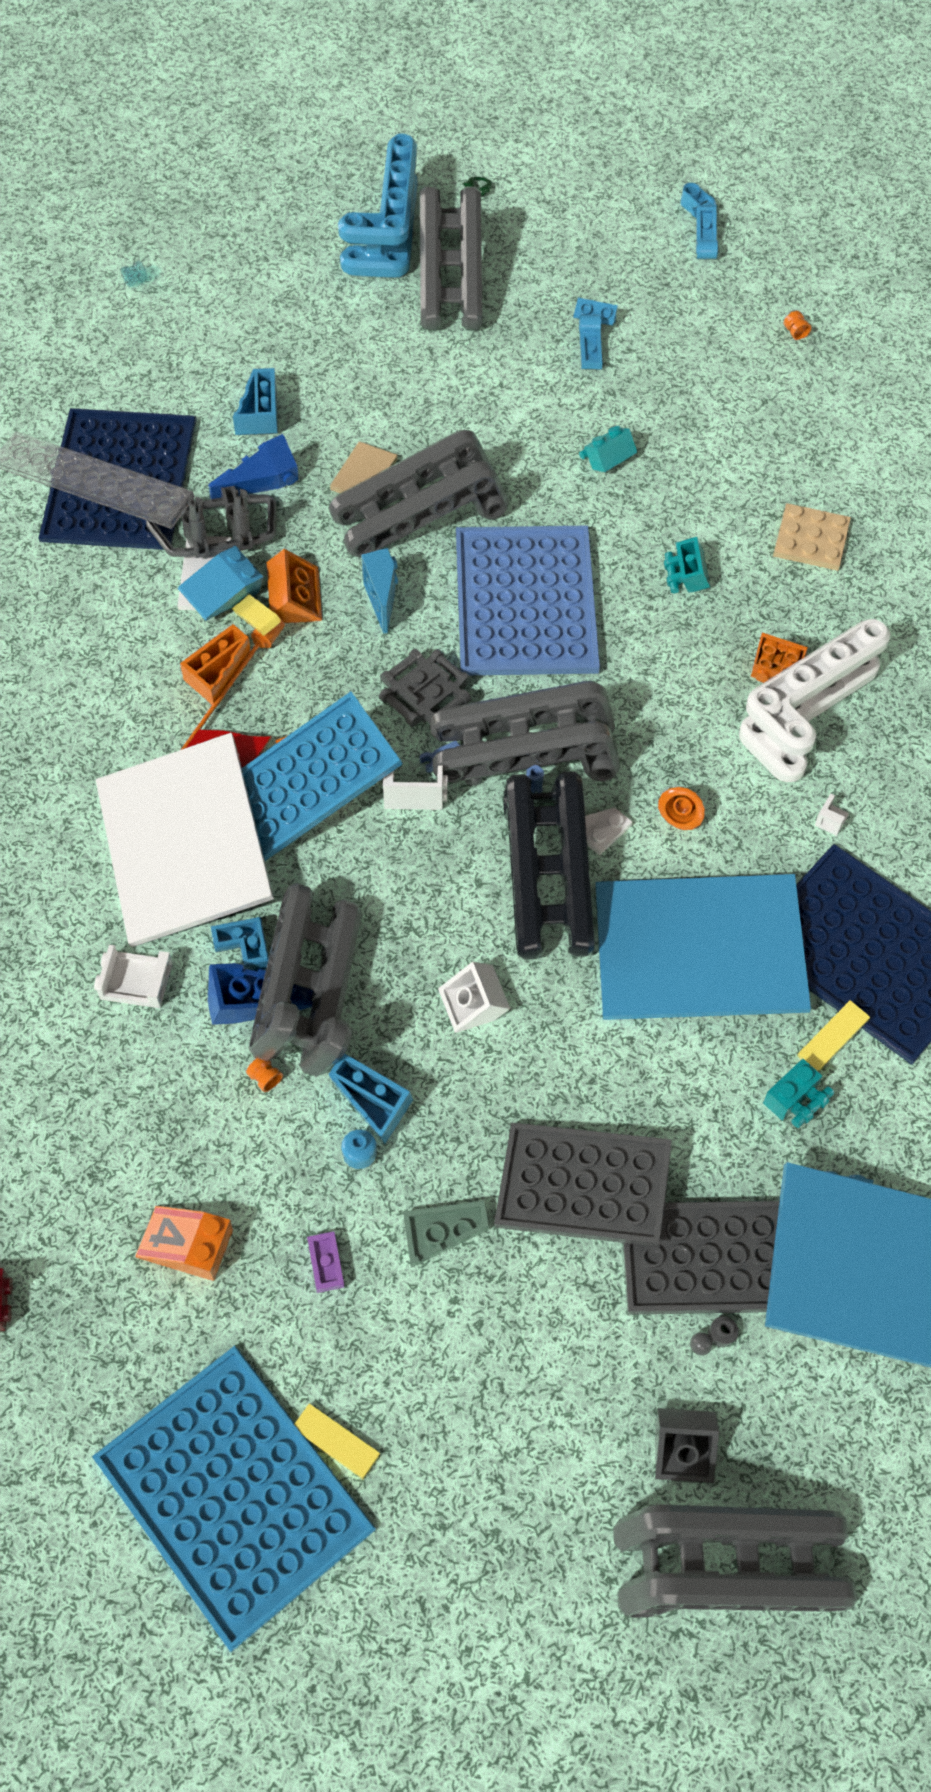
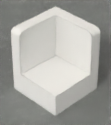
(830, 817)

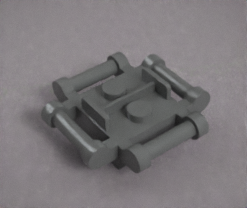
(425, 687)

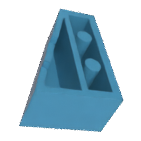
(259, 405)
(371, 1095)

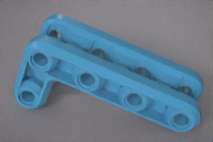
(390, 232)

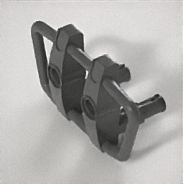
(237, 523)

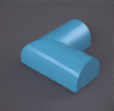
(246, 935)

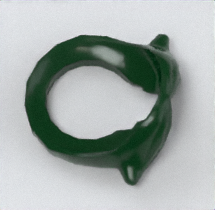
(484, 189)

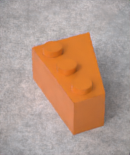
(216, 662)

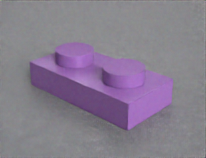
(325, 1262)

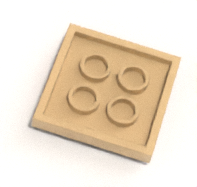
(812, 536)

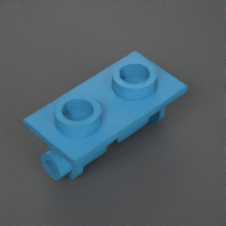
(591, 307)

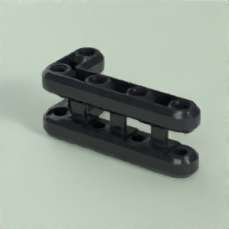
(527, 865)

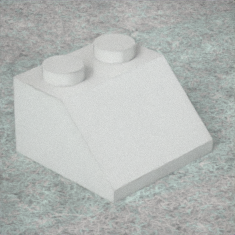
(473, 997)

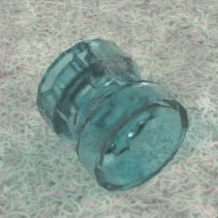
(134, 273)

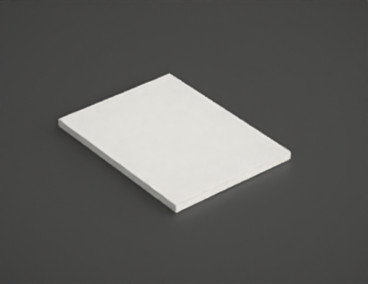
(183, 840)

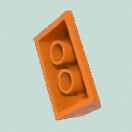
(293, 588)

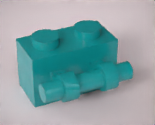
(609, 449)
(692, 566)
(793, 1089)

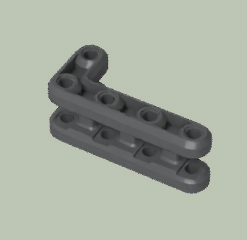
(468, 220)
(466, 479)
(582, 733)
(277, 1020)
(749, 1587)

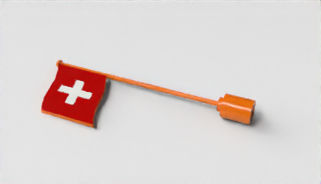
(247, 746)

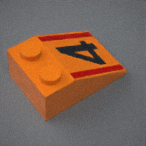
(186, 1241)

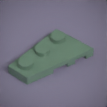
(442, 1228)

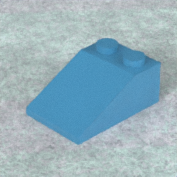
(221, 583)
(380, 583)

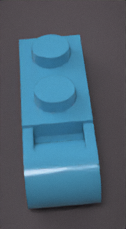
(706, 233)
(590, 341)

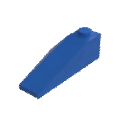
(263, 471)
(236, 993)

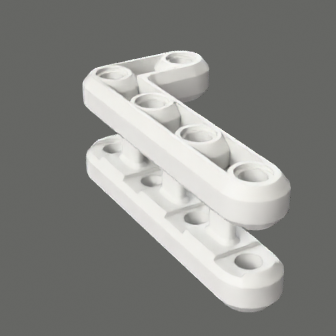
(782, 707)

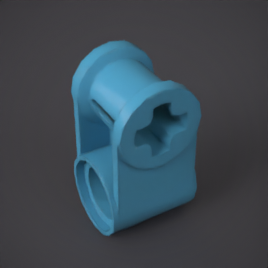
(695, 197)

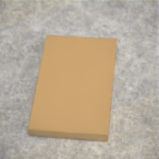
(361, 465)

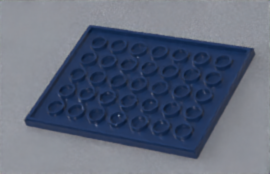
(133, 440)
(868, 947)

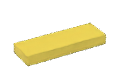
(256, 614)
(834, 1036)
(336, 1441)

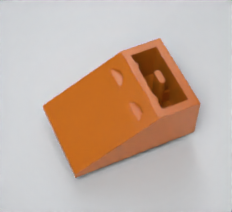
(775, 656)

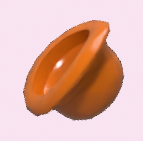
(681, 808)

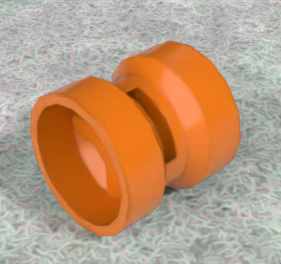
(797, 325)
(265, 1074)

